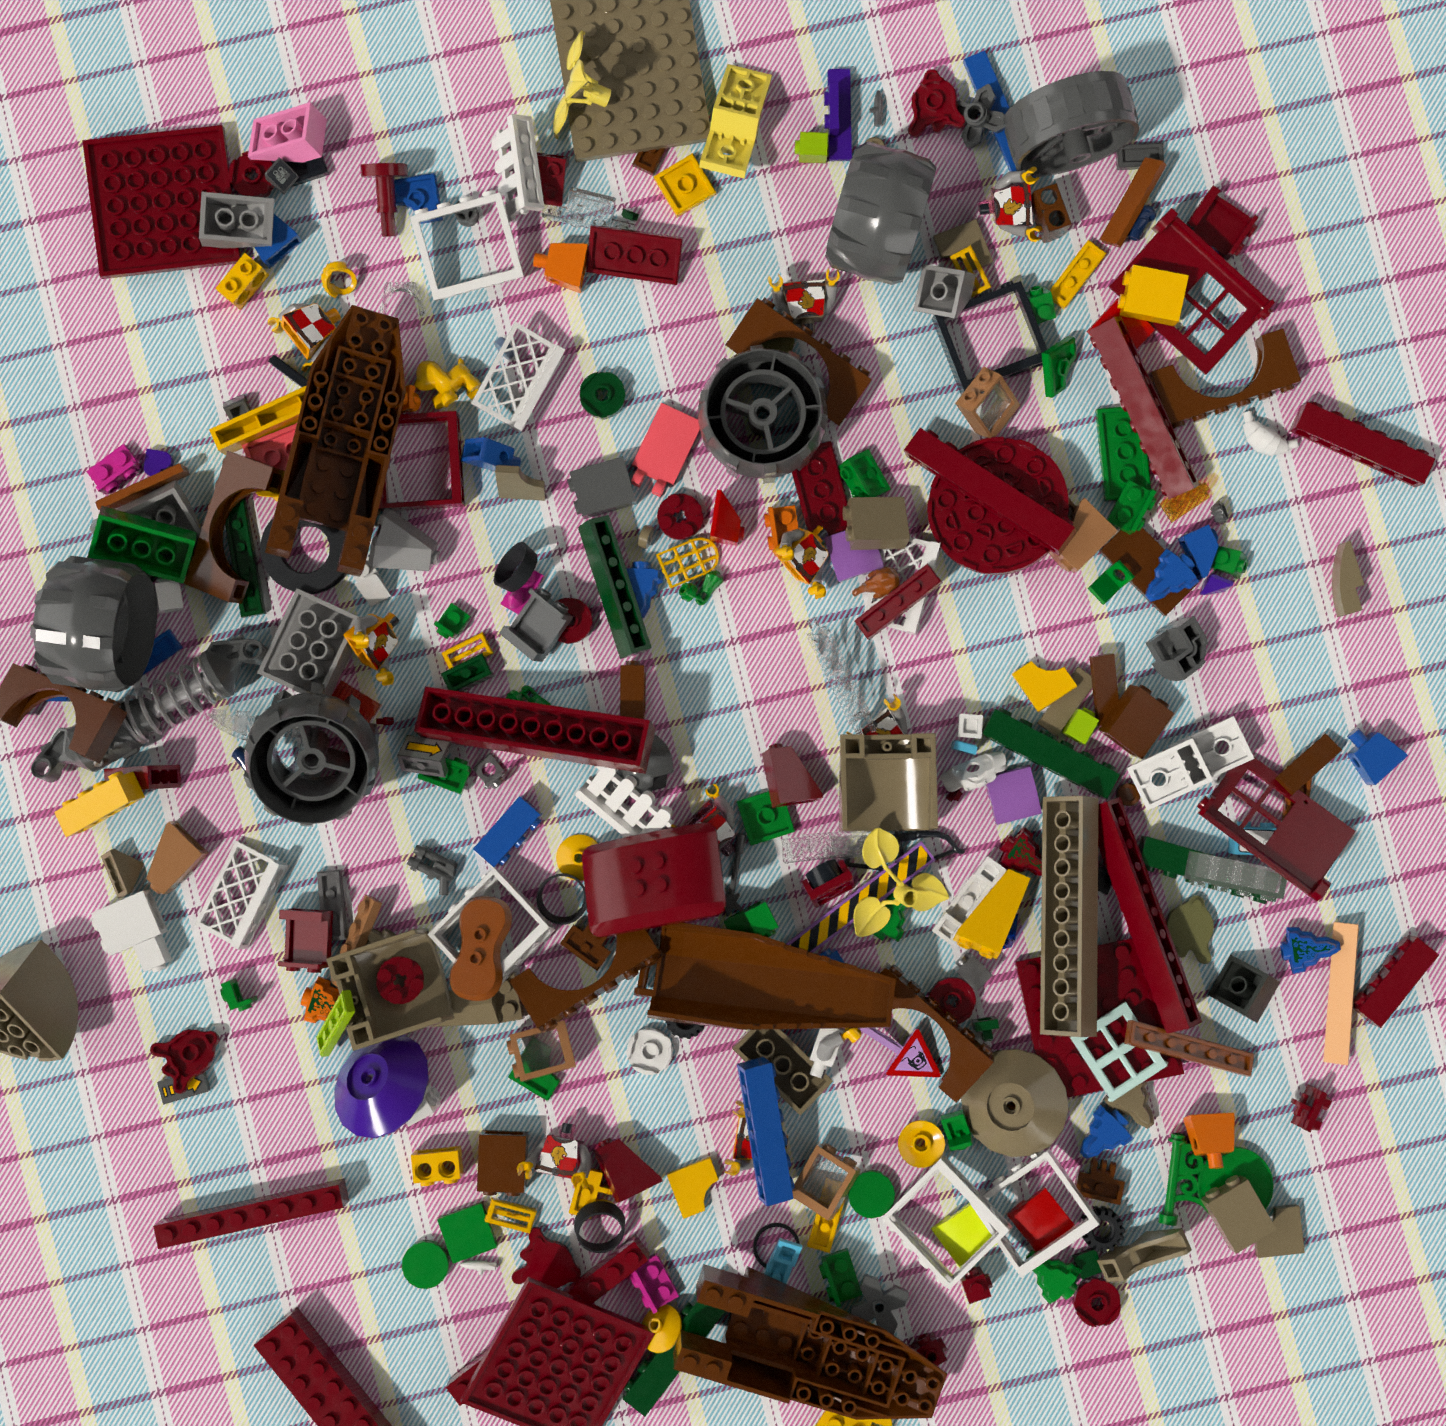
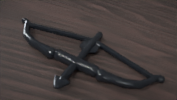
(911, 836)

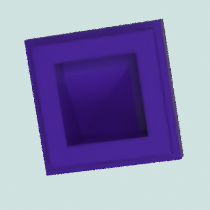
(1215, 584)

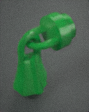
(712, 581)
(514, 695)

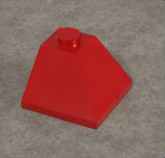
(726, 523)

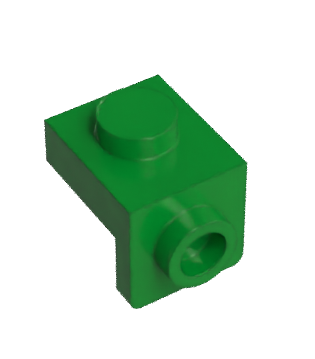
(1041, 303)
(1230, 562)
(232, 995)
(957, 1130)

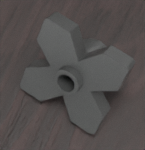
(988, 119)
(889, 1299)

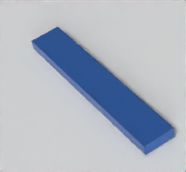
(981, 74)

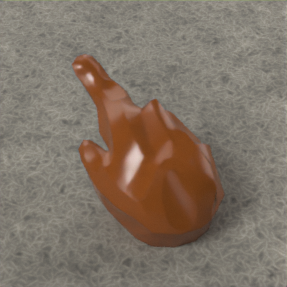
(881, 581)

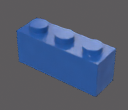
(508, 832)

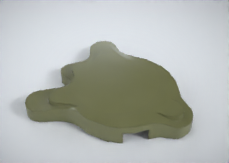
(1191, 928)

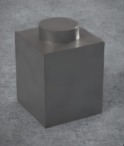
(972, 971)

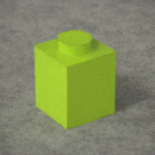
(812, 147)
(1080, 726)

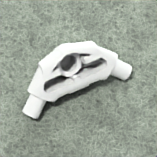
(1264, 439)

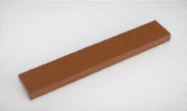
(1189, 1048)

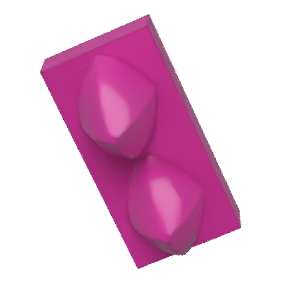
(516, 600)

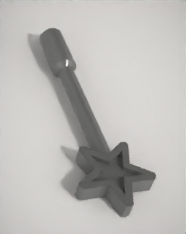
(731, 899)

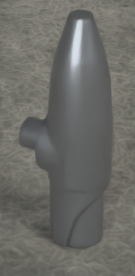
(877, 110)

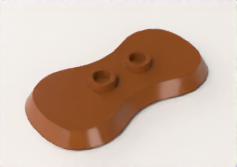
(478, 967)

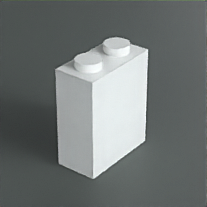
(128, 922)

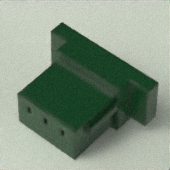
(629, 215)

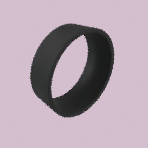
(518, 553)
(553, 918)
(599, 1208)

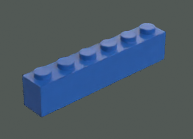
(765, 1131)

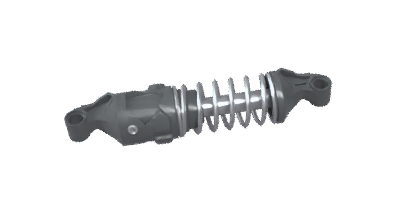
(220, 671)

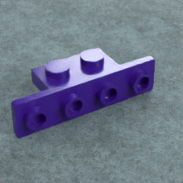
(839, 114)

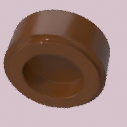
(1128, 794)

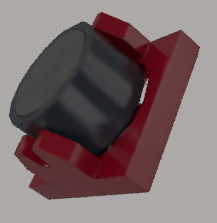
(828, 882)

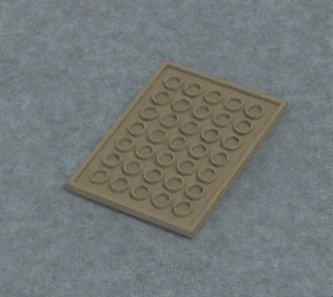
(648, 62)

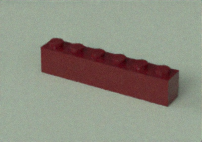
(1362, 444)

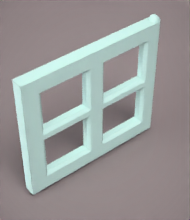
(1117, 1052)

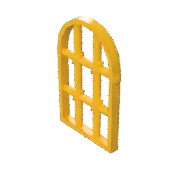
(695, 550)

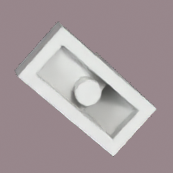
(372, 585)

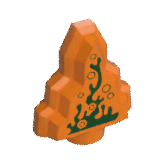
(319, 1000)

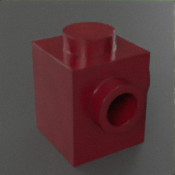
(976, 1285)
(931, 1348)

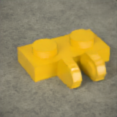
(588, 1195)

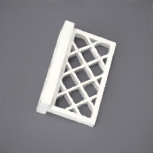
(537, 383)
(930, 556)
(254, 908)

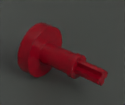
(385, 190)

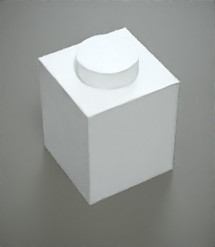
(168, 596)
(153, 954)

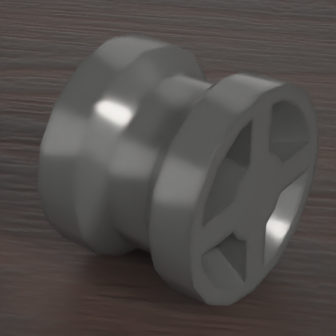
(467, 220)

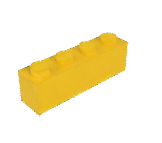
(100, 803)

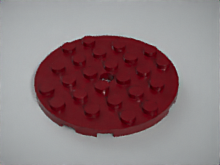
(976, 535)

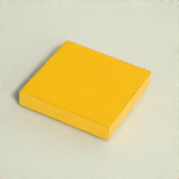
(684, 185)

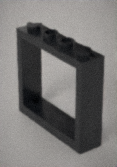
(986, 297)

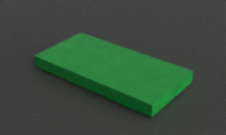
(1120, 453)

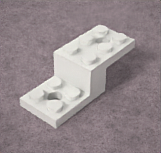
(1190, 763)

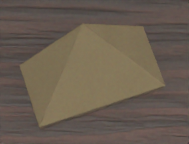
(122, 871)

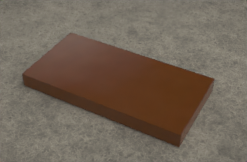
(1140, 555)

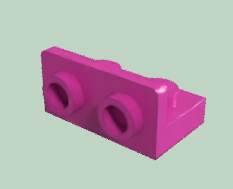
(114, 470)
(654, 1283)

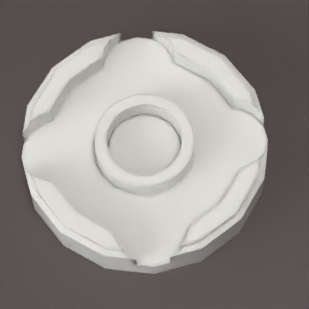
(649, 1051)

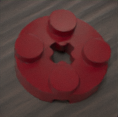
(244, 185)
(675, 504)
(583, 621)
(955, 987)
(396, 993)
(1094, 1288)

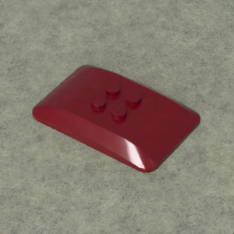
(653, 879)

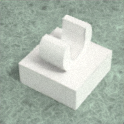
(970, 726)

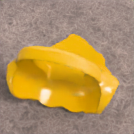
(332, 289)

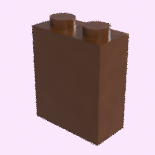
(1136, 721)
(498, 1161)

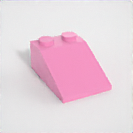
(289, 134)

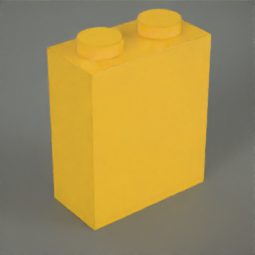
(1152, 295)

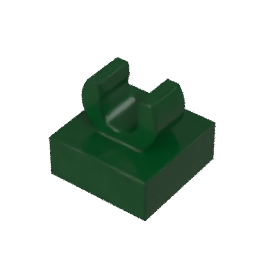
(985, 1025)

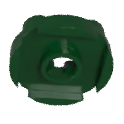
(589, 395)

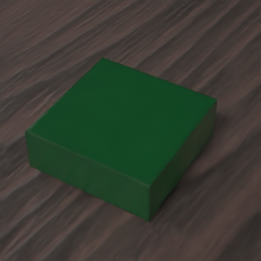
(1087, 1263)

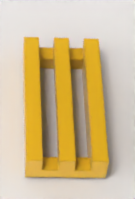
(962, 253)
(485, 644)
(514, 1206)

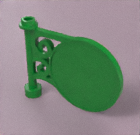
(1239, 1162)

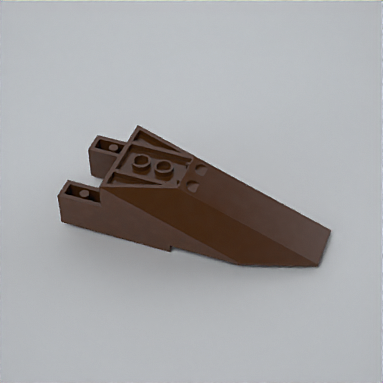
(344, 437)
(806, 1351)

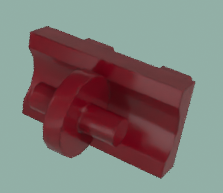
(1309, 1107)

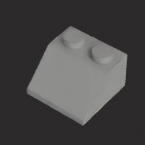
(943, 291)

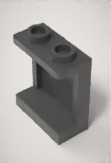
(538, 625)

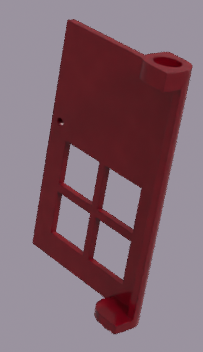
(1182, 251)
(1303, 842)

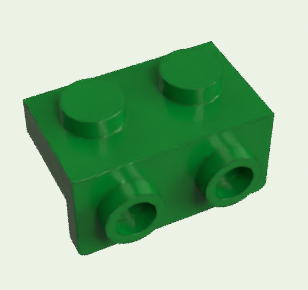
(455, 779)

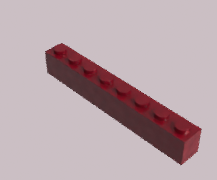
(1144, 407)
(990, 491)
(251, 1213)

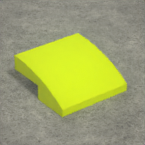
(962, 1234)

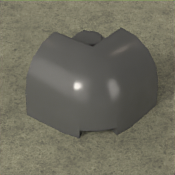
(1178, 649)
(658, 767)

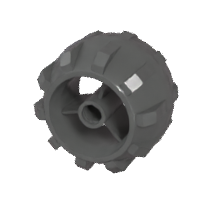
(879, 213)
(758, 367)
(94, 624)
(303, 797)

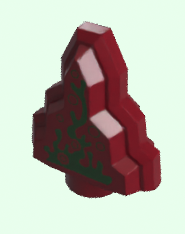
(1021, 853)

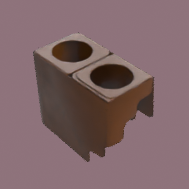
(1040, 220)

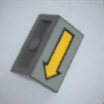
(424, 755)

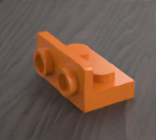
(780, 521)

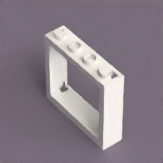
(446, 209)
(522, 951)
(979, 1202)
(1092, 1221)

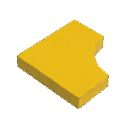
(1042, 685)
(691, 1184)

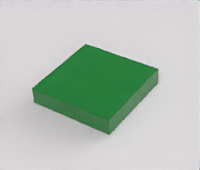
(762, 820)
(467, 1232)

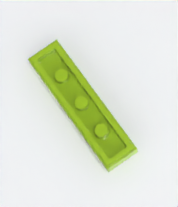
(335, 1023)

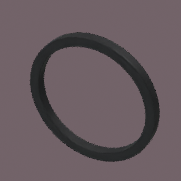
(765, 1228)

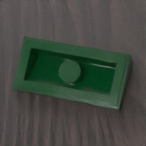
(468, 674)

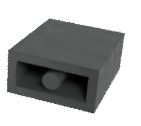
(601, 488)

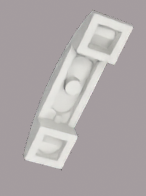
(968, 898)

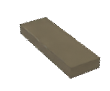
(1061, 711)

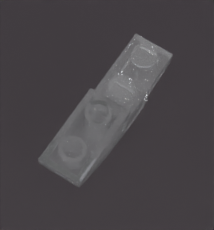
(239, 724)
(823, 846)

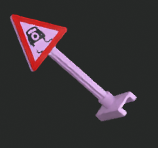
(911, 1058)

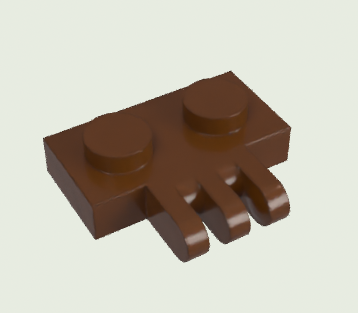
(586, 946)
(1100, 1183)

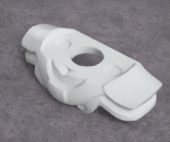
(959, 777)

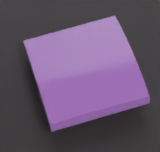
(849, 562)
(1013, 795)

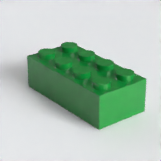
(136, 540)

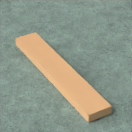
(1341, 994)

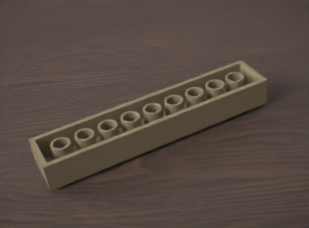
(1069, 916)

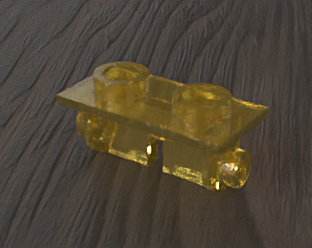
(1184, 502)

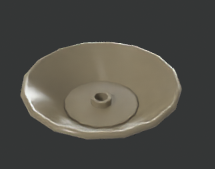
(1038, 1100)

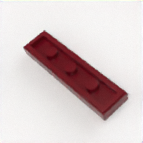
(898, 601)

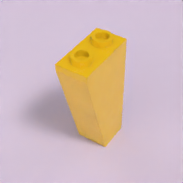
(993, 917)

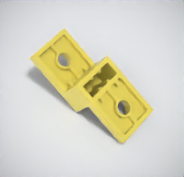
(735, 121)

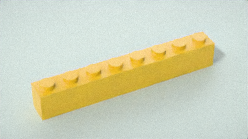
(258, 422)

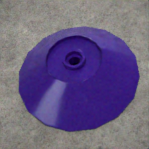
(391, 1097)

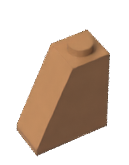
(1091, 535)
(174, 858)

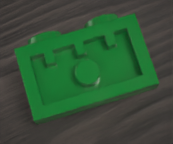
(863, 476)
(1131, 507)
(841, 1276)

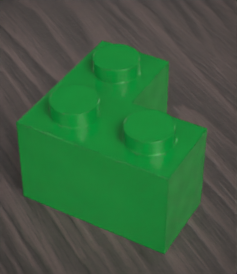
(753, 919)

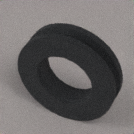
(313, 582)

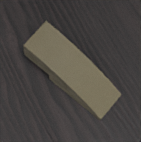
(1345, 580)

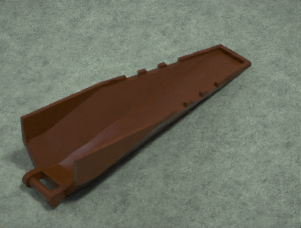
(759, 984)

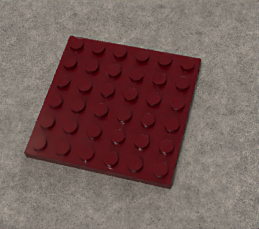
(150, 199)
(1118, 981)
(556, 1361)

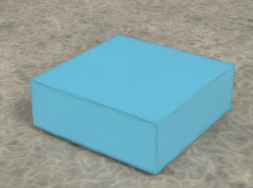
(964, 747)

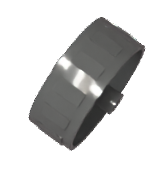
(1071, 123)

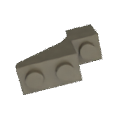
(1147, 1250)

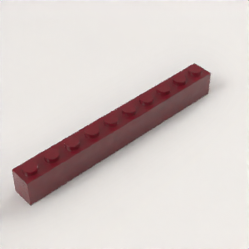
(1145, 919)
(589, 1287)

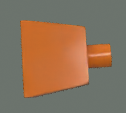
(564, 264)
(1211, 1136)

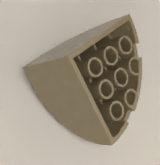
(36, 1004)

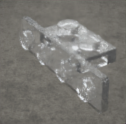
(586, 209)

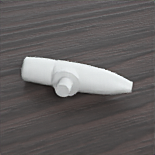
(479, 1266)

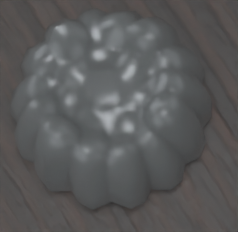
(1219, 512)

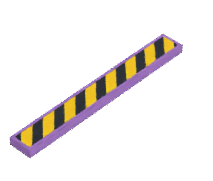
(878, 886)

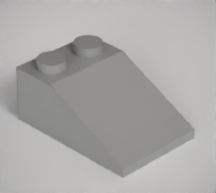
(235, 221)

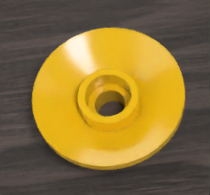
(566, 854)
(923, 1155)
(668, 1329)

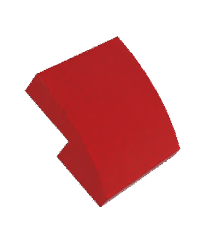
(1138, 329)
(1040, 1219)

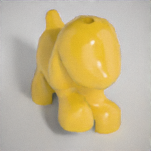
(431, 376)

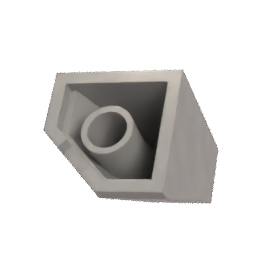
(401, 545)

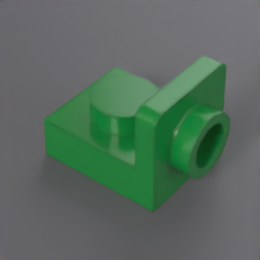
(452, 622)

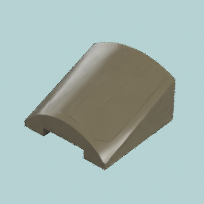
(888, 782)
(377, 1018)

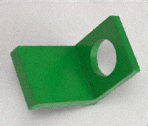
(1108, 583)

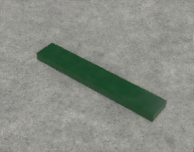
(244, 558)

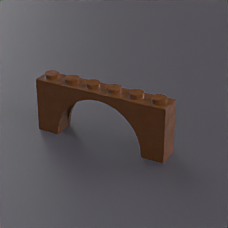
(765, 323)
(1273, 373)
(209, 567)
(95, 719)
(550, 1005)
(967, 1055)

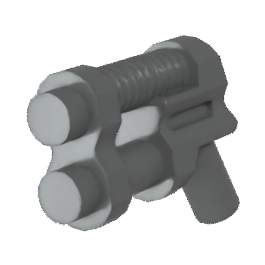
(443, 869)

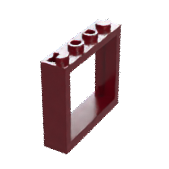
(456, 465)

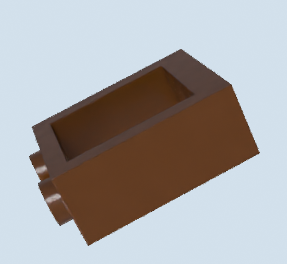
(633, 690)

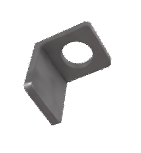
(495, 780)

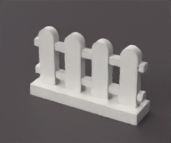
(525, 164)
(615, 812)

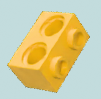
(242, 281)
(436, 1158)

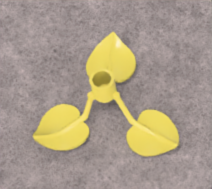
(592, 91)
(926, 890)

